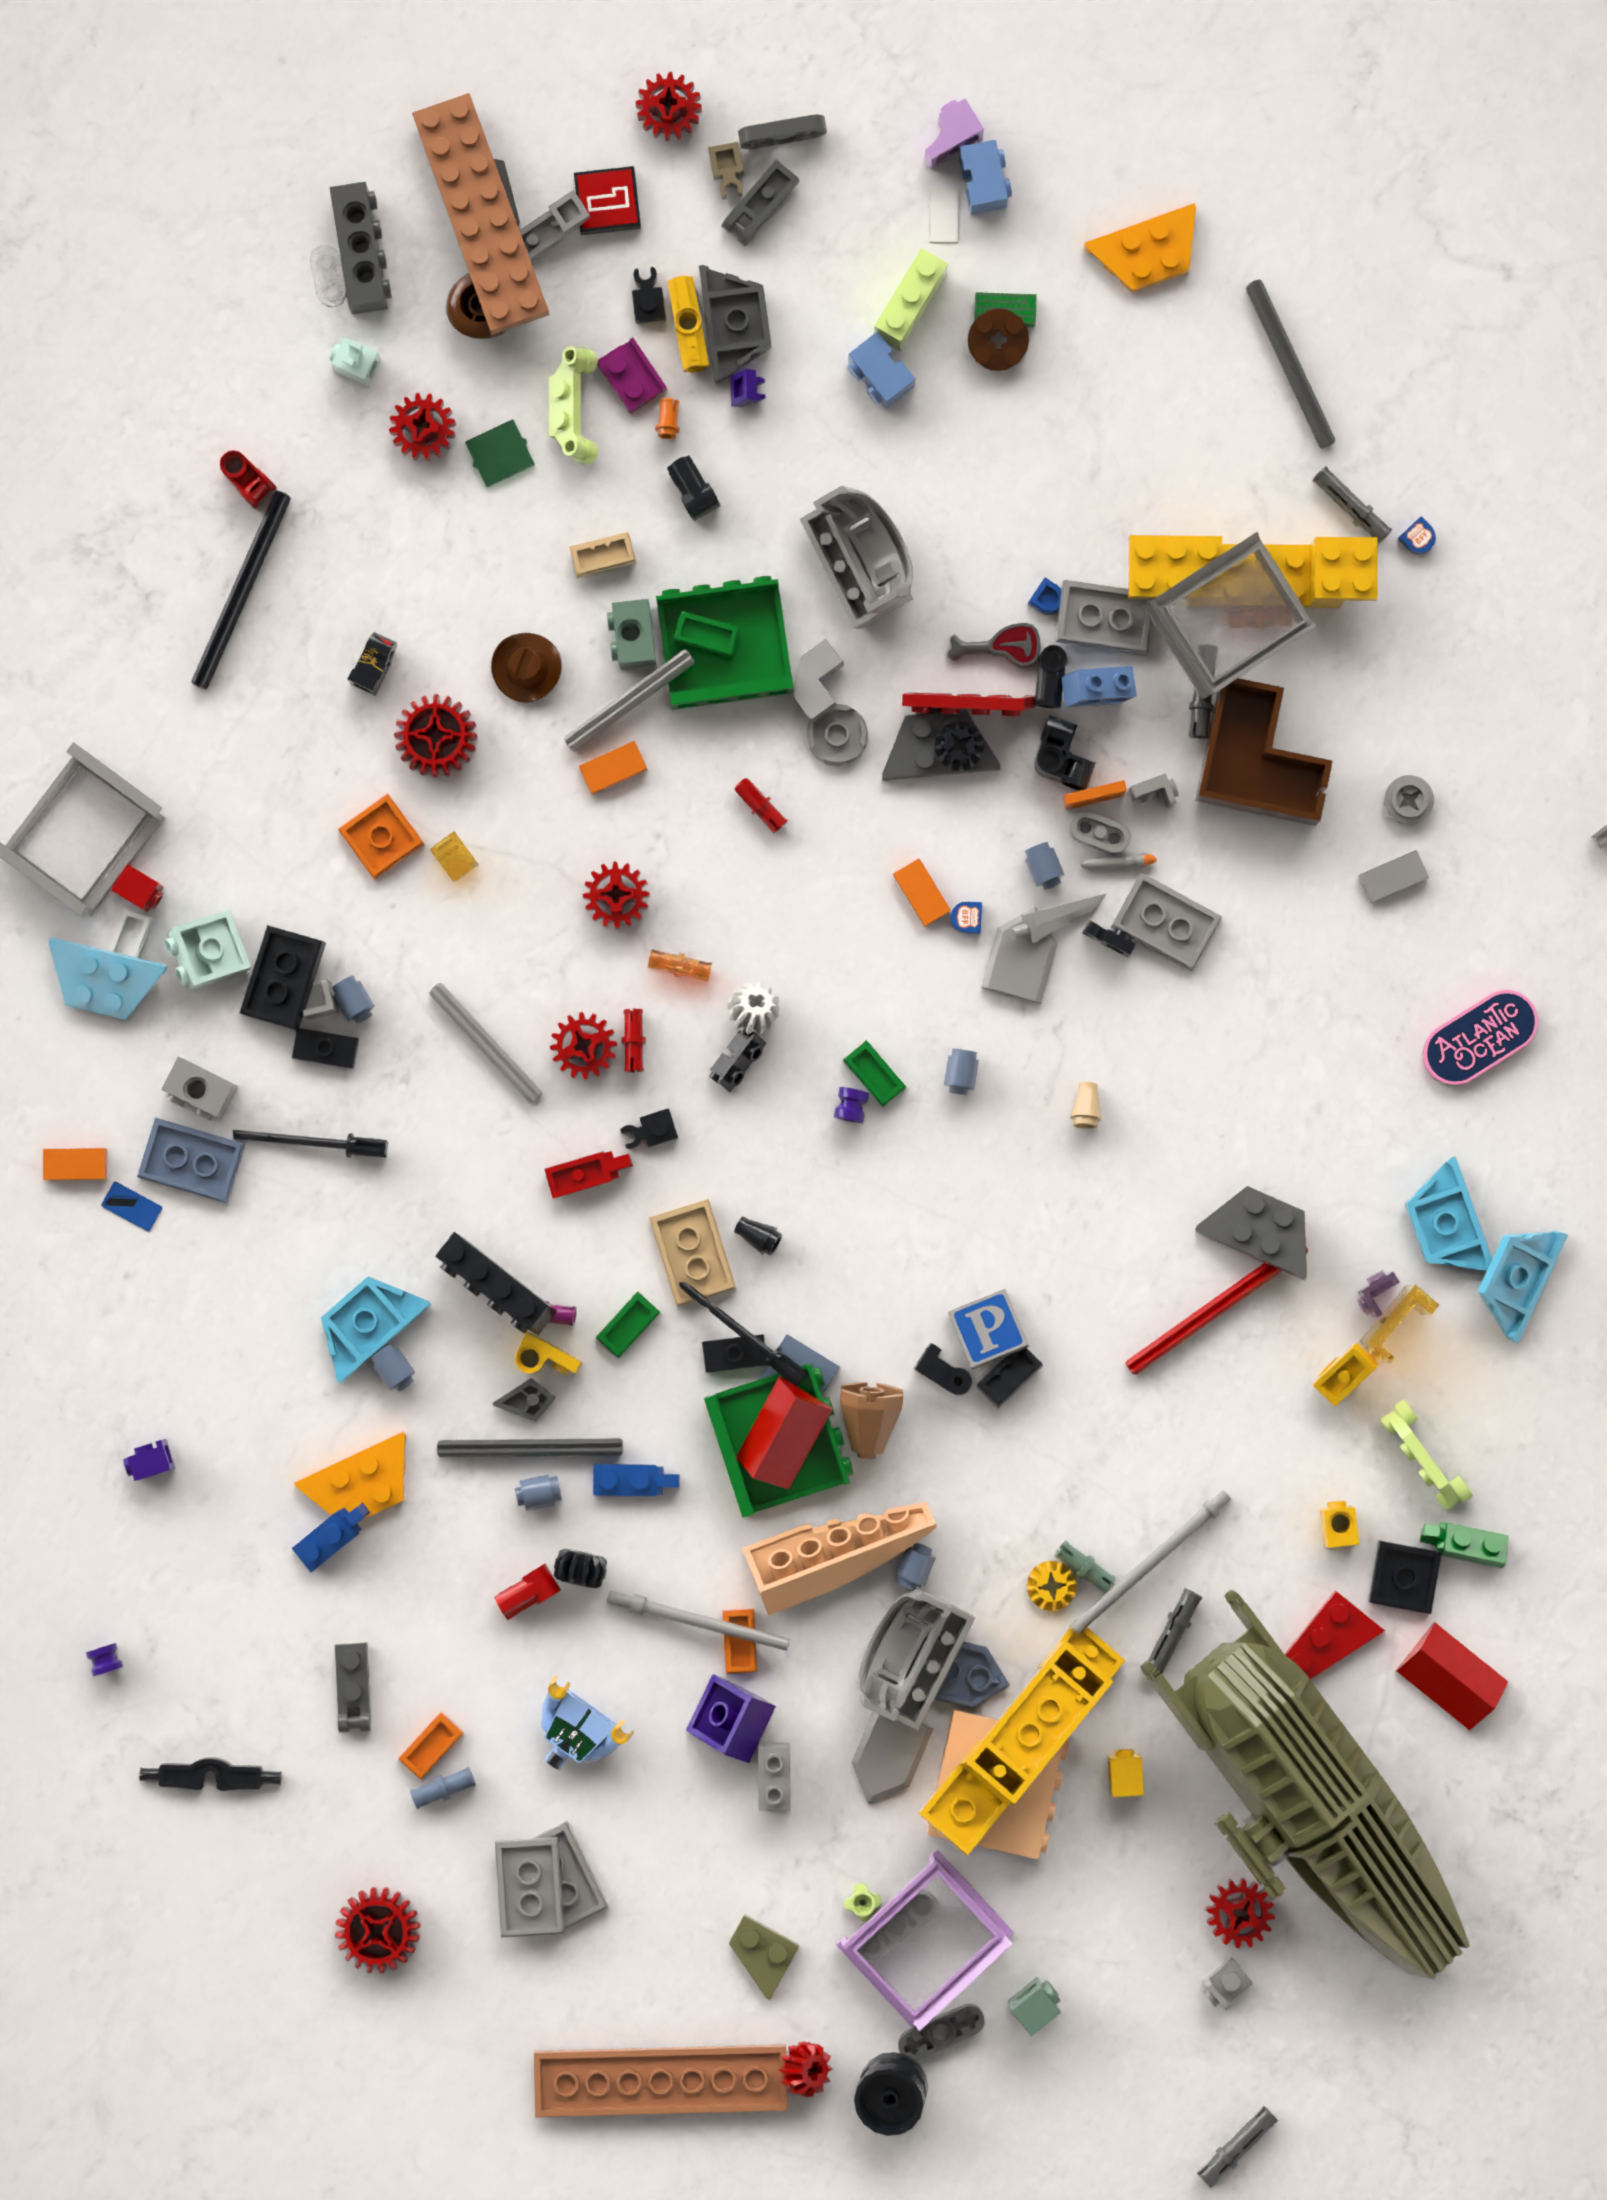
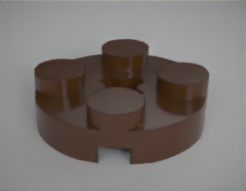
(986, 326)

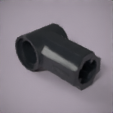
(696, 494)
(1049, 682)

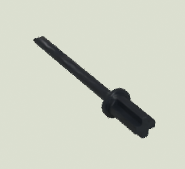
(353, 1144)
(776, 1359)

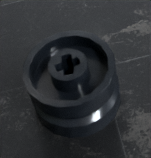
(891, 2094)

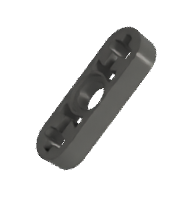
(782, 131)
(966, 2030)

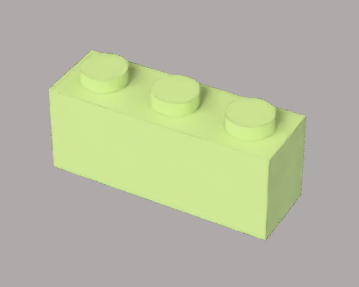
(911, 298)

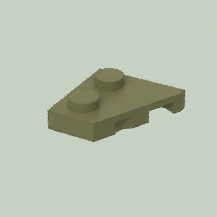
(763, 1953)

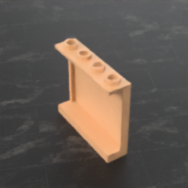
(1021, 1825)

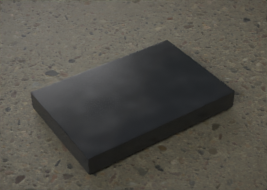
(282, 977)

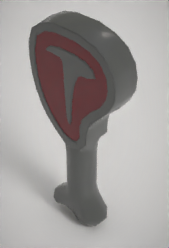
(1015, 642)

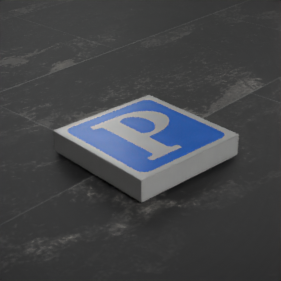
(988, 1329)

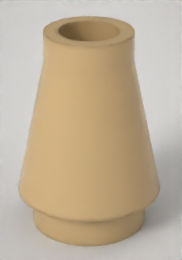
(1086, 1108)

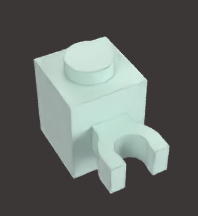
(355, 361)

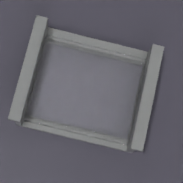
(1229, 616)
(82, 833)

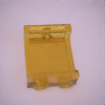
(1409, 1297)

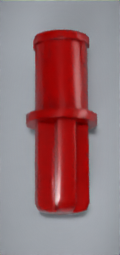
(760, 805)

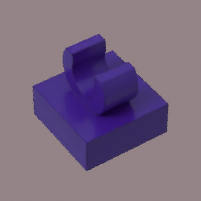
(744, 388)

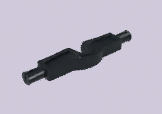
(227, 1775)

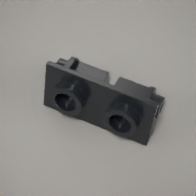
(731, 1071)

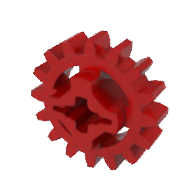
(657, 105)
(410, 424)
(616, 882)
(570, 1051)
(1233, 1926)

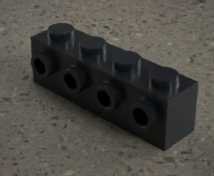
(497, 1284)

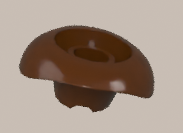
(466, 311)
(526, 667)

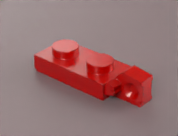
(585, 1173)

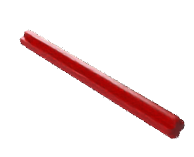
(1201, 1317)

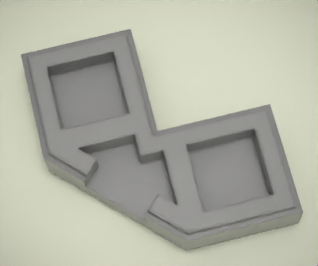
(813, 669)

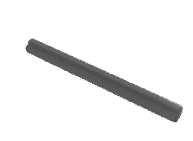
(1290, 364)
(530, 1447)

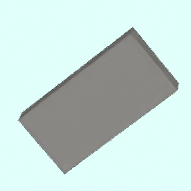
(1393, 876)

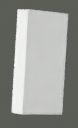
(131, 933)

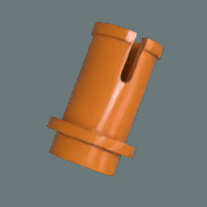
(668, 418)

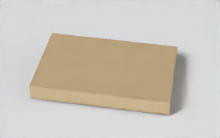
(692, 1251)

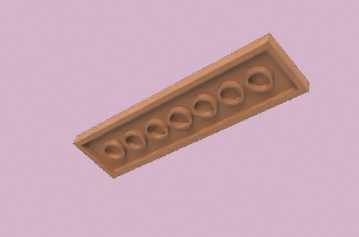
(480, 214)
(659, 2080)

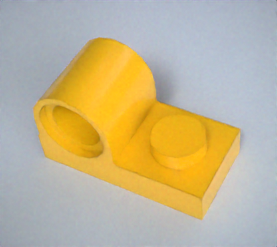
(562, 1361)
(1345, 1374)

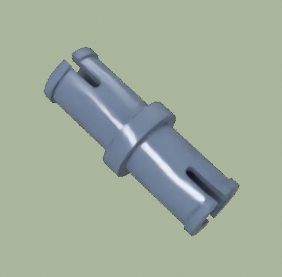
(442, 1787)

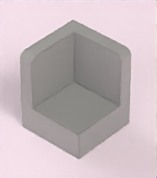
(321, 1001)

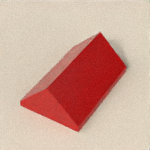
(783, 1434)
(1453, 1677)

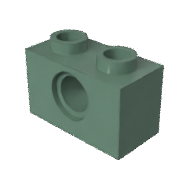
(632, 615)
(1035, 2005)

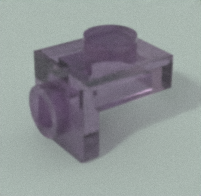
(1377, 1284)

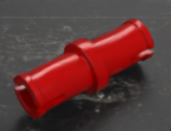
(633, 1040)

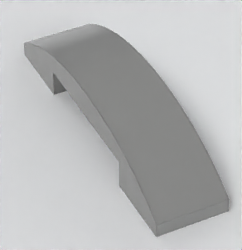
(554, 225)

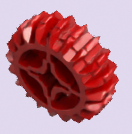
(422, 736)
(387, 1941)

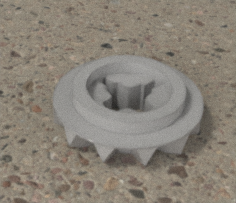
(1409, 785)

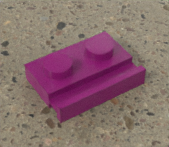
(631, 375)

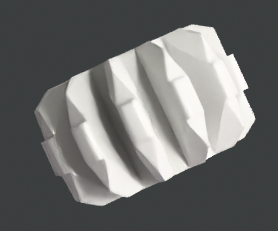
(753, 1008)

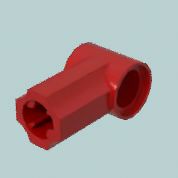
(532, 1589)

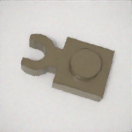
(726, 165)

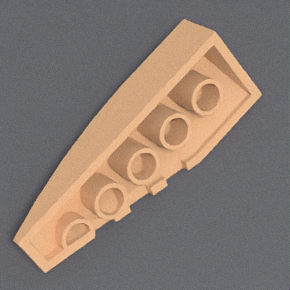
(825, 1557)

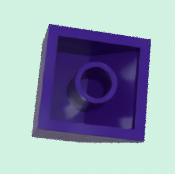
(730, 1718)

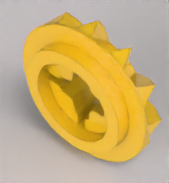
(1040, 1576)

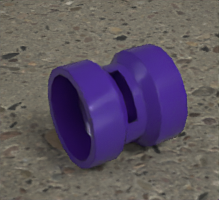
(851, 1105)

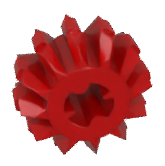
(805, 2069)

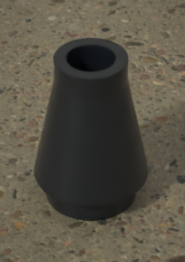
(759, 1235)

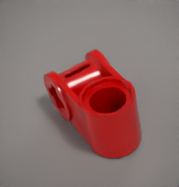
(250, 481)

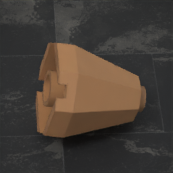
(870, 1416)

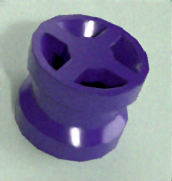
(104, 1659)

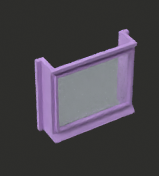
(928, 1942)

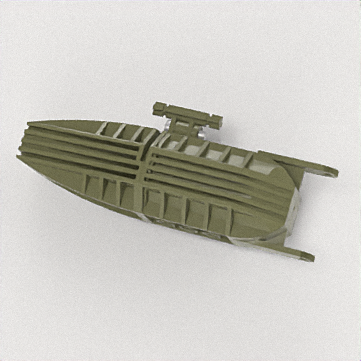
(1313, 1799)

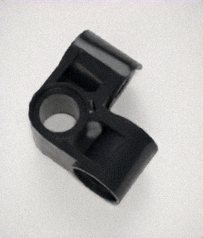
(1056, 741)

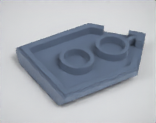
(971, 1677)

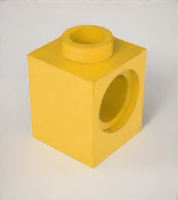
(1349, 1535)
(1125, 1773)

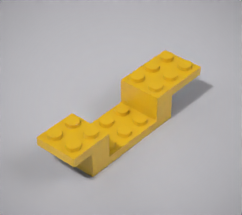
(1318, 573)
(1023, 1739)

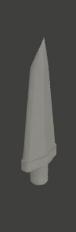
(1048, 920)

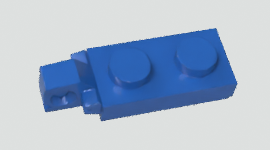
(631, 1480)
(330, 1537)

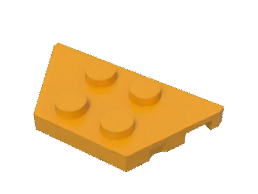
(1148, 250)
(366, 1477)

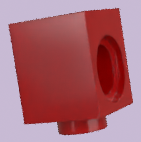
(138, 888)

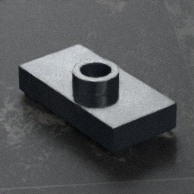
(325, 1048)
(731, 1354)
(1009, 1376)

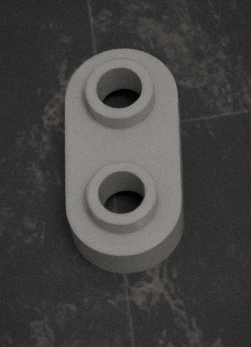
(1100, 830)

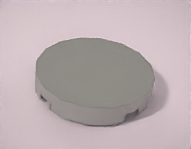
(838, 736)

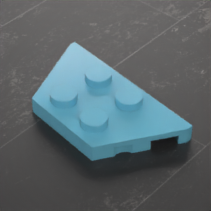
(102, 979)
(1447, 1221)
(1519, 1277)
(367, 1322)

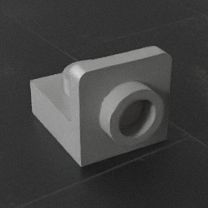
(1149, 790)
(1226, 1983)

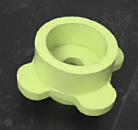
(862, 1911)

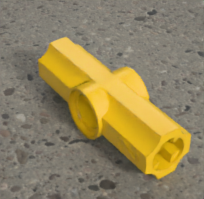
(685, 306)

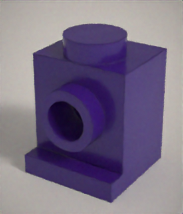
(149, 1460)

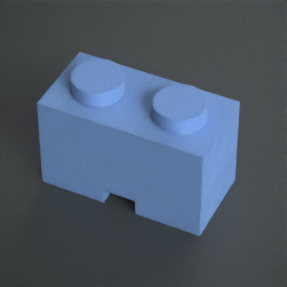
(983, 167)
(876, 368)

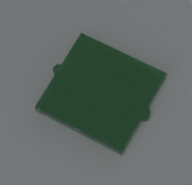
(499, 453)

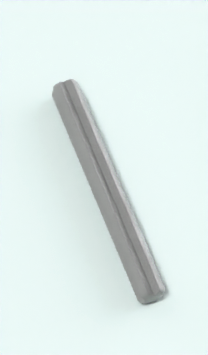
(629, 700)
(485, 1043)

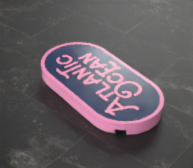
(1480, 1037)

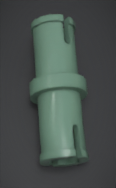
(1085, 1566)

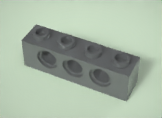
(345, 202)

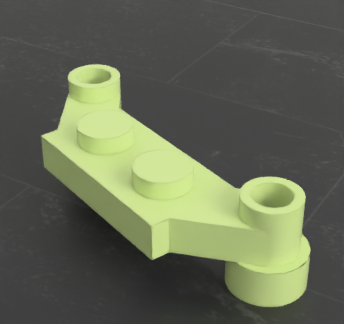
(566, 404)
(1399, 1422)

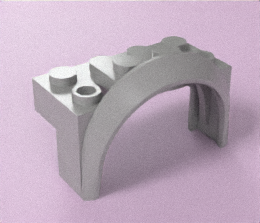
(878, 545)
(895, 1647)

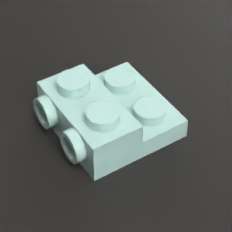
(207, 950)

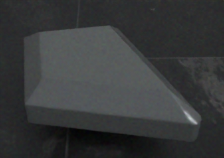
(526, 1400)

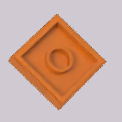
(381, 836)

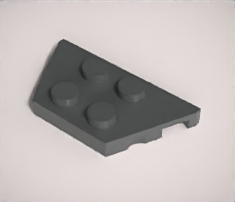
(734, 321)
(914, 748)
(1261, 1229)

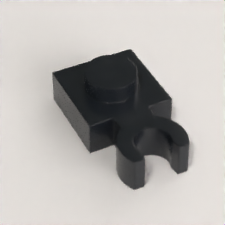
(648, 301)
(1117, 940)
(655, 1128)

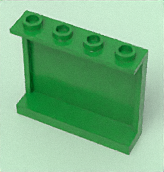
(761, 652)
(732, 1418)

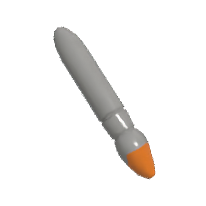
(1139, 860)

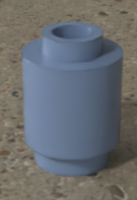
(1044, 866)
(353, 999)
(961, 1071)
(393, 1368)
(538, 1492)
(915, 1566)

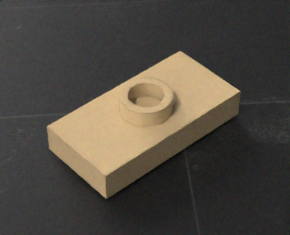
(602, 555)

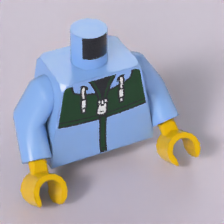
(577, 1728)

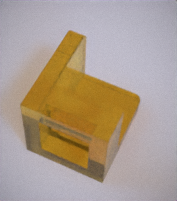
(454, 856)

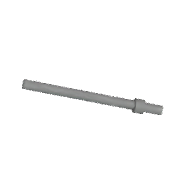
(639, 1605)

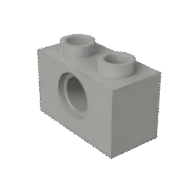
(185, 1075)
(774, 1776)

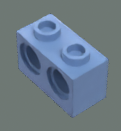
(1098, 686)

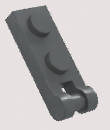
(761, 202)
(353, 1686)

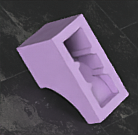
(958, 128)

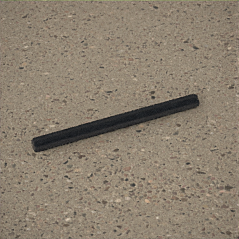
(241, 590)

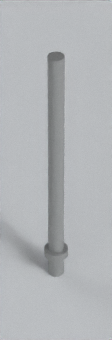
(1209, 1510)

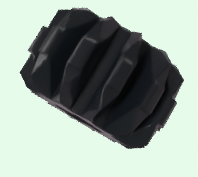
(580, 1568)

